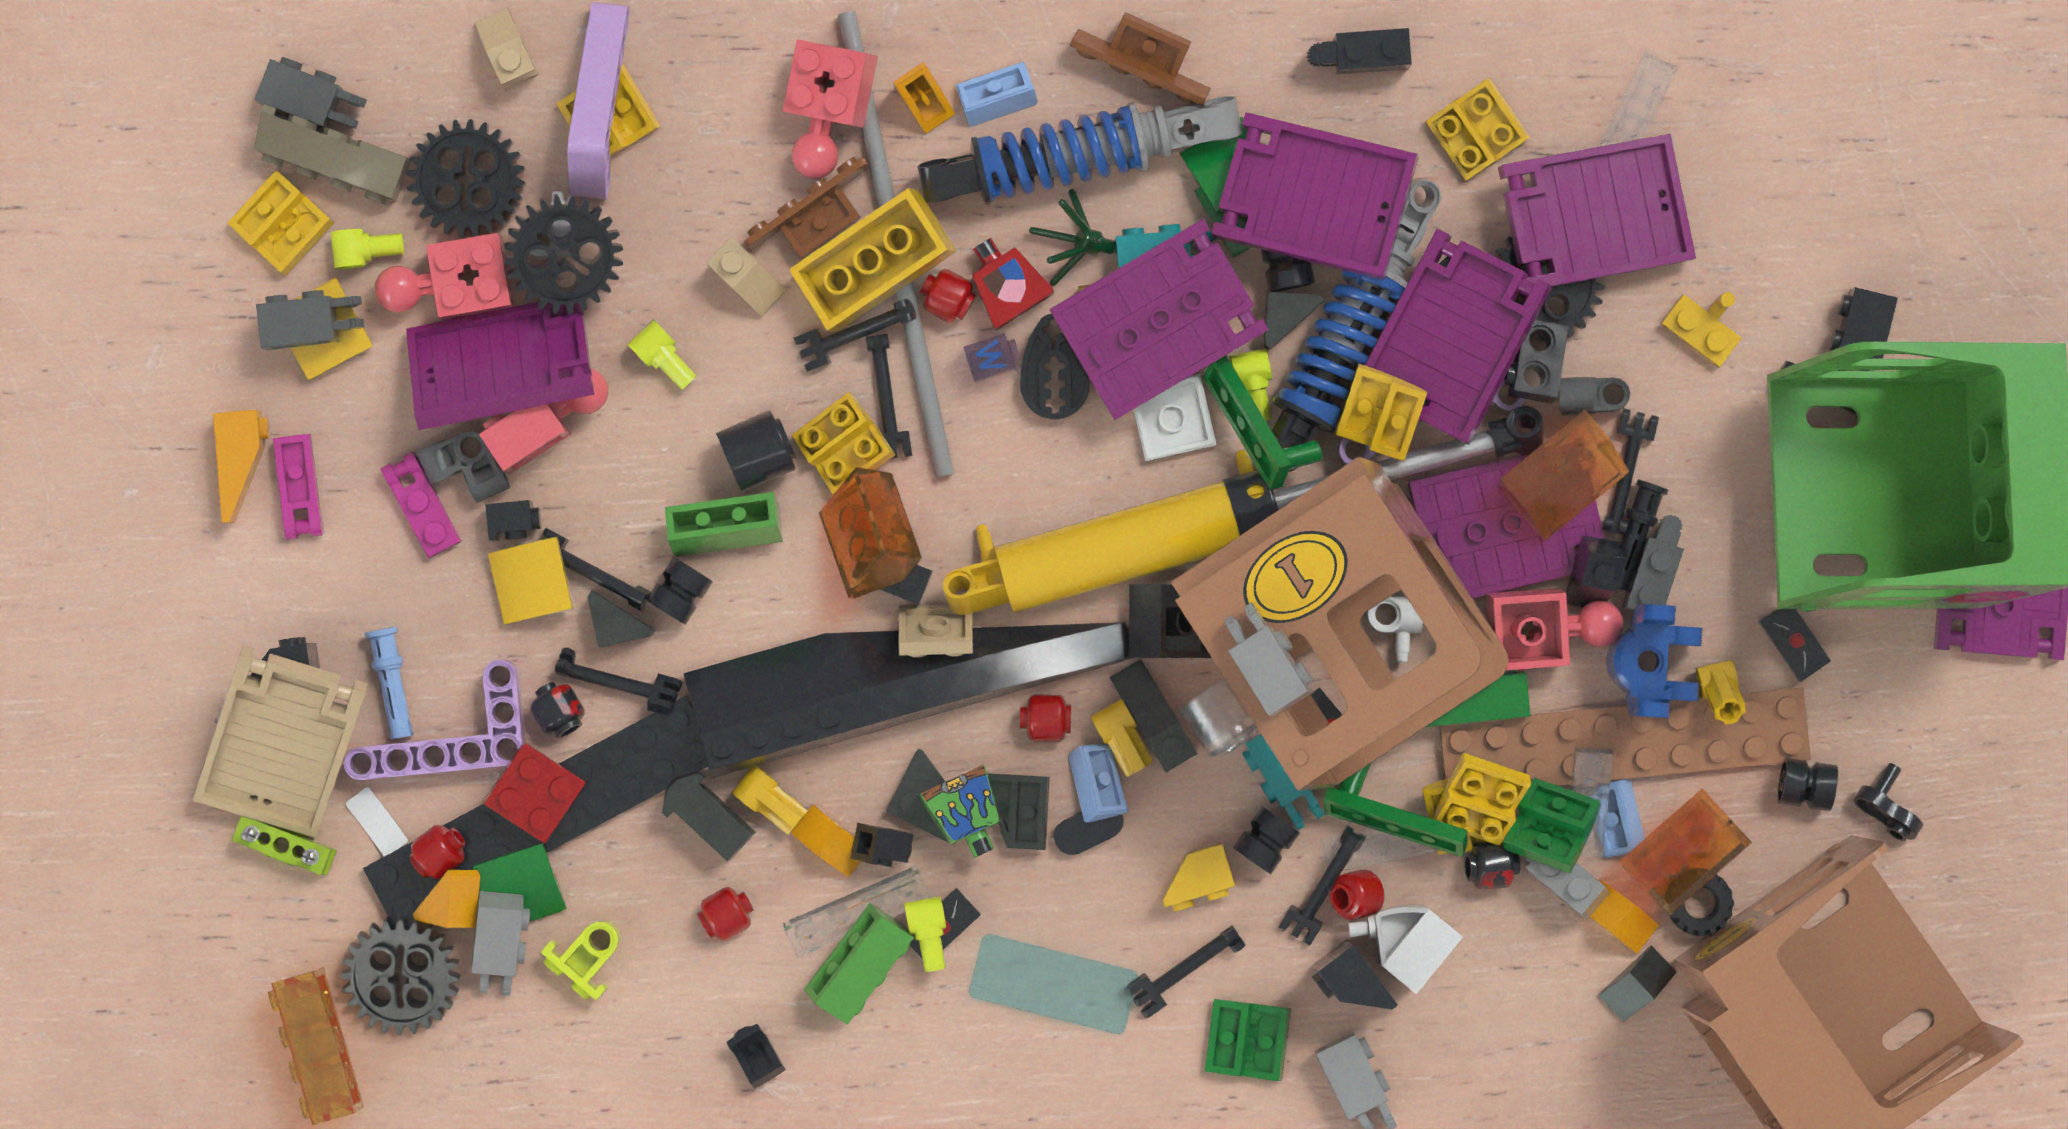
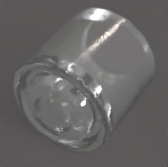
(1218, 719)

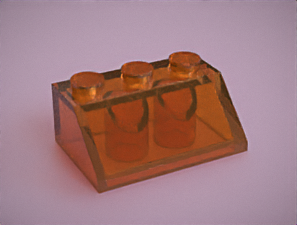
(1564, 475)
(869, 532)
(1685, 852)

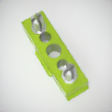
(316, 857)

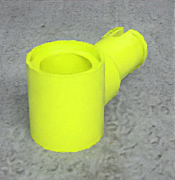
(354, 248)
(658, 350)
(1255, 374)
(927, 923)

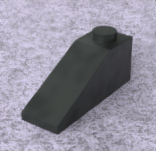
(1153, 715)

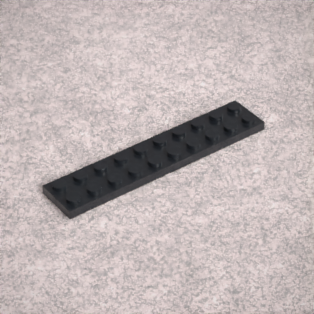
(617, 777)

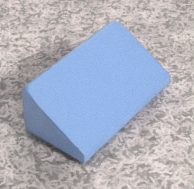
(996, 94)
(1097, 782)
(1623, 821)

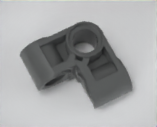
(1587, 394)
(481, 473)

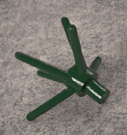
(1085, 241)

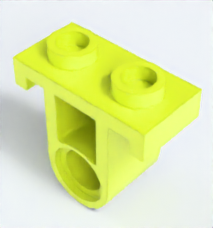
(583, 959)

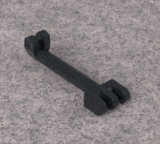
(903, 312)
(878, 346)
(1614, 522)
(635, 595)
(660, 694)
(1306, 918)
(1152, 990)

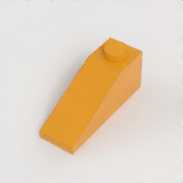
(238, 453)

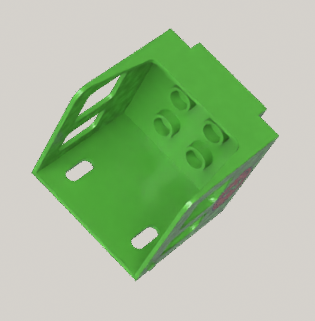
(1938, 487)

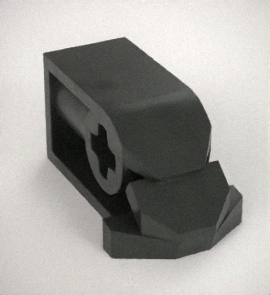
(706, 814)

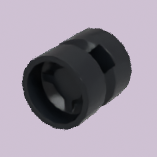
(1281, 280)
(679, 590)
(1807, 784)
(1266, 840)

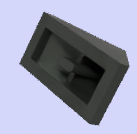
(1285, 312)
(614, 624)
(1638, 984)

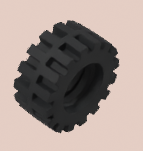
(1718, 917)

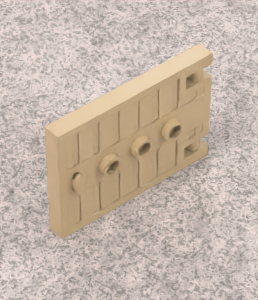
(279, 742)

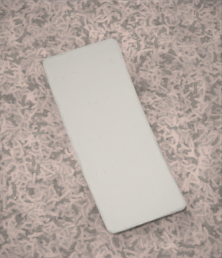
(376, 821)

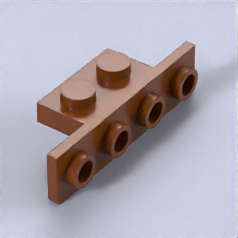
(1146, 53)
(815, 217)

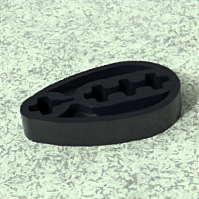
(1033, 374)

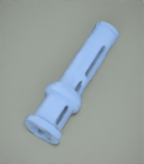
(388, 664)

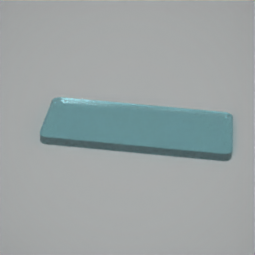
(1052, 983)

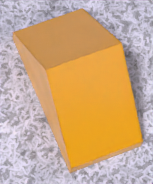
(924, 97)
(827, 839)
(452, 901)
(1624, 920)

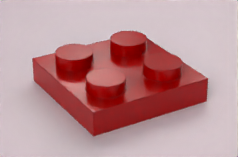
(534, 792)

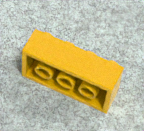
(872, 260)

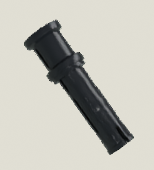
(1640, 517)

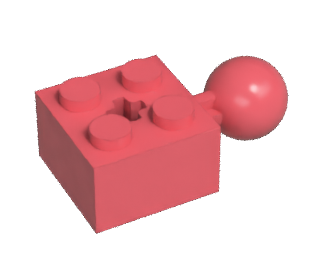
(807, 95)
(400, 287)
(533, 430)
(1548, 645)

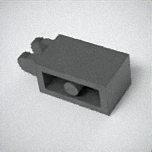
(304, 94)
(304, 320)
(1656, 566)

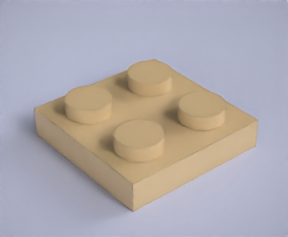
(934, 631)

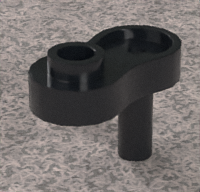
(1874, 802)

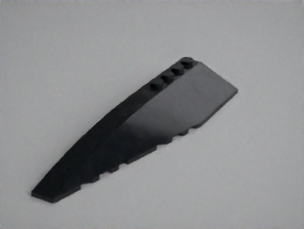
(859, 684)

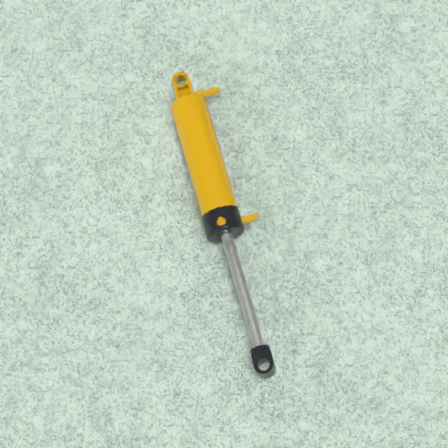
(1175, 528)

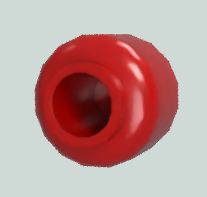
(947, 295)
(1046, 718)
(437, 851)
(1357, 894)
(725, 913)

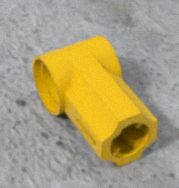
(1721, 687)
(1119, 731)
(762, 794)

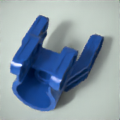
(1649, 692)

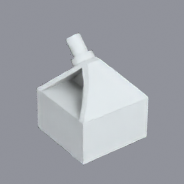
(1408, 942)

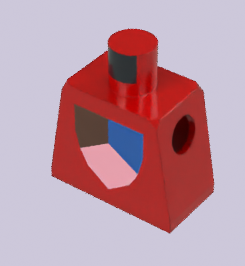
(1007, 283)

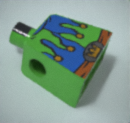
(964, 809)

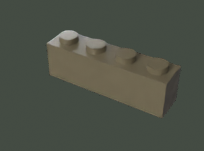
(330, 155)

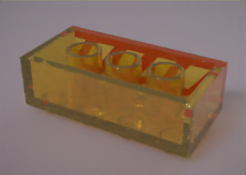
(316, 1046)

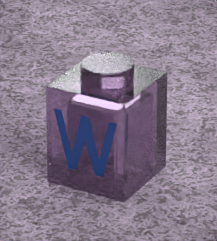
(991, 357)

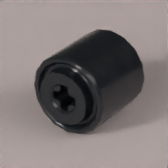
(757, 450)

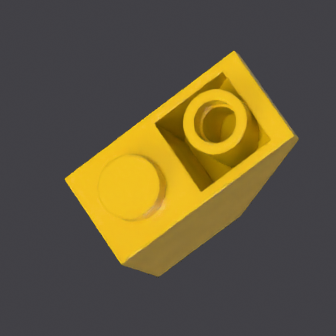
(1199, 875)

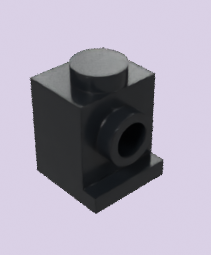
(512, 519)
(881, 845)

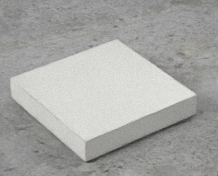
(1175, 421)

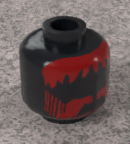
(557, 710)
(1491, 866)

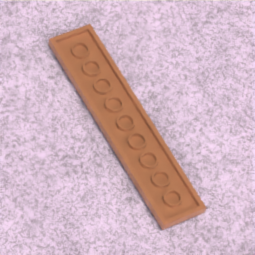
(1640, 744)

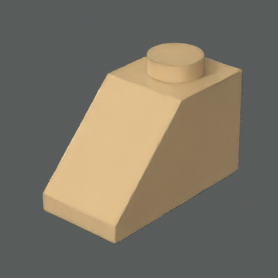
(506, 48)
(746, 276)

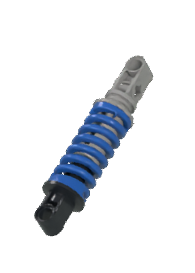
(1116, 138)
(1348, 332)

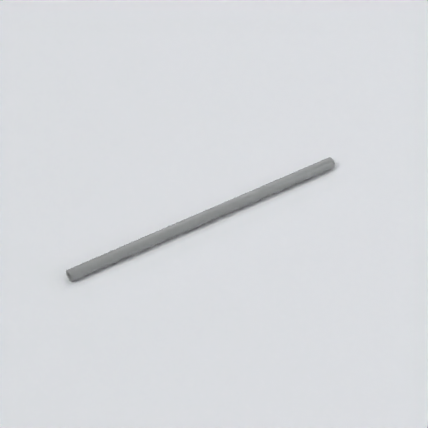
(913, 329)

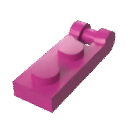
(298, 485)
(421, 506)

